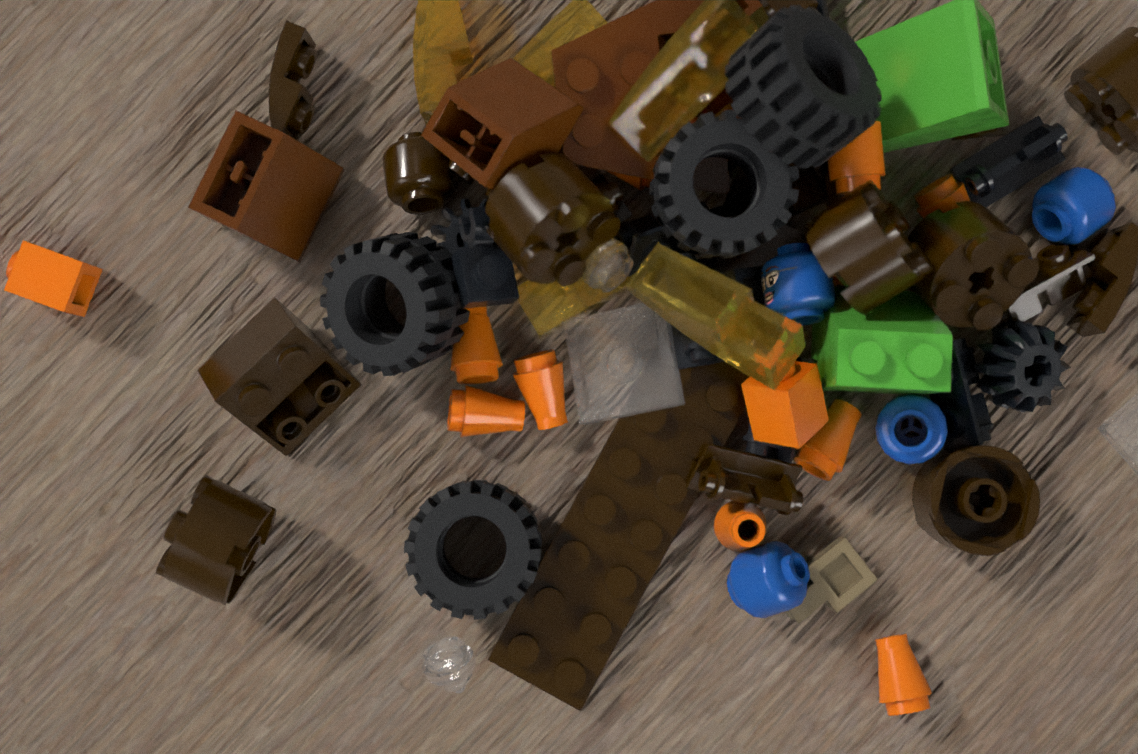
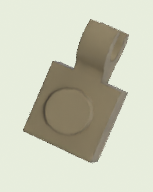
(835, 578)

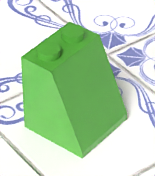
(938, 75)
(887, 351)

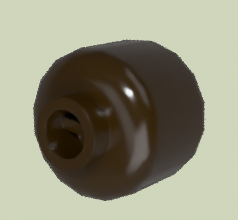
(417, 175)

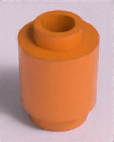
(858, 161)

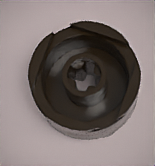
(1109, 91)
(550, 219)
(866, 248)
(975, 264)
(1006, 504)
(216, 541)

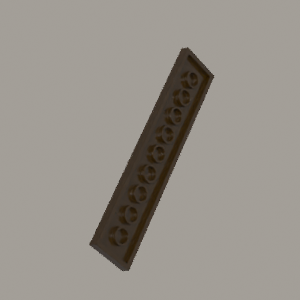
(622, 526)

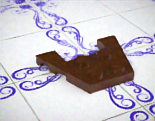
(598, 75)

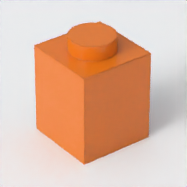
(52, 279)
(791, 411)

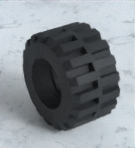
(802, 87)
(685, 215)
(360, 311)
(446, 585)

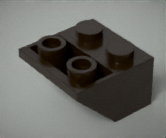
(278, 378)

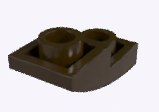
(289, 101)
(1112, 272)

